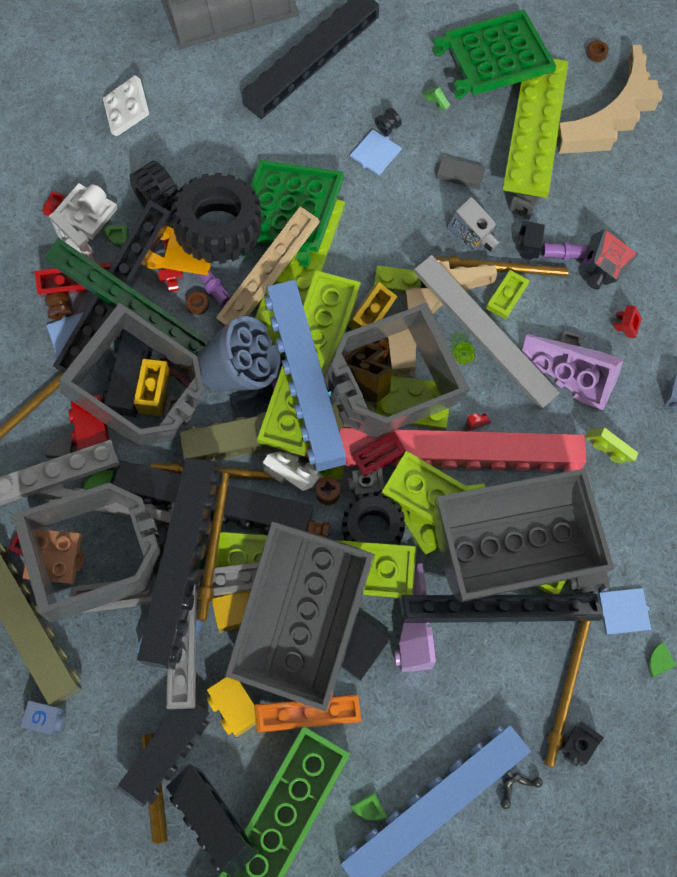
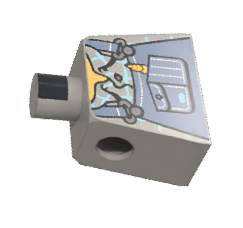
(473, 226)

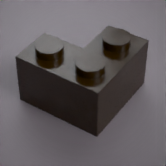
(369, 372)

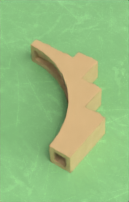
(600, 129)
(402, 345)

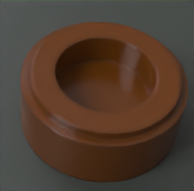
(597, 51)
(197, 303)

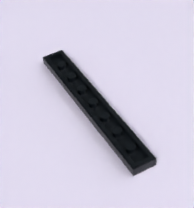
(501, 608)

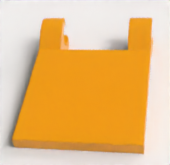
(177, 258)

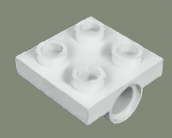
(125, 106)
(87, 209)
(66, 232)
(287, 466)

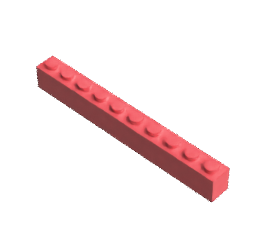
(478, 449)

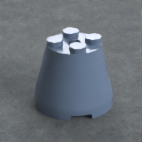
(239, 357)

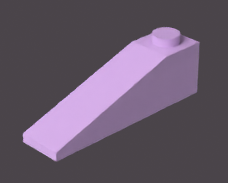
(580, 369)
(416, 640)

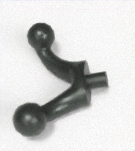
(516, 777)

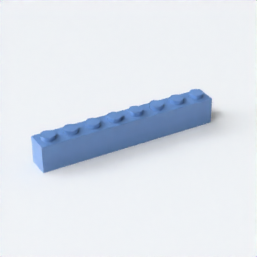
(306, 376)
(437, 806)

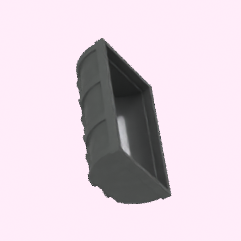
(208, 20)
(520, 535)
(300, 615)

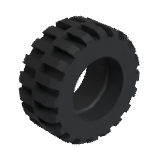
(216, 194)

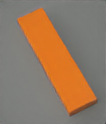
(295, 715)

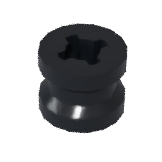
(388, 121)

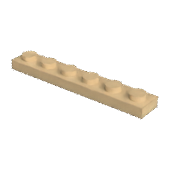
(269, 266)

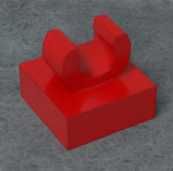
(52, 203)
(171, 277)
(630, 321)

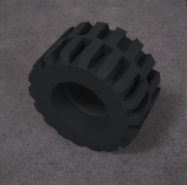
(154, 184)
(373, 506)

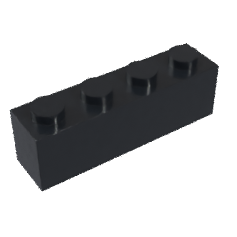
(126, 373)
(162, 752)
(211, 820)

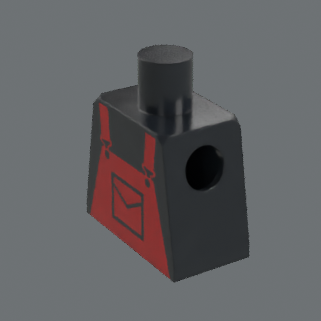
(606, 259)

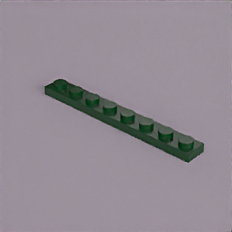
(114, 291)

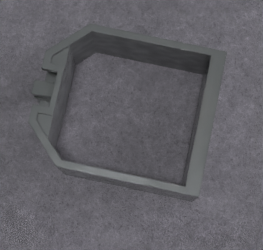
(434, 352)
(179, 414)
(70, 506)

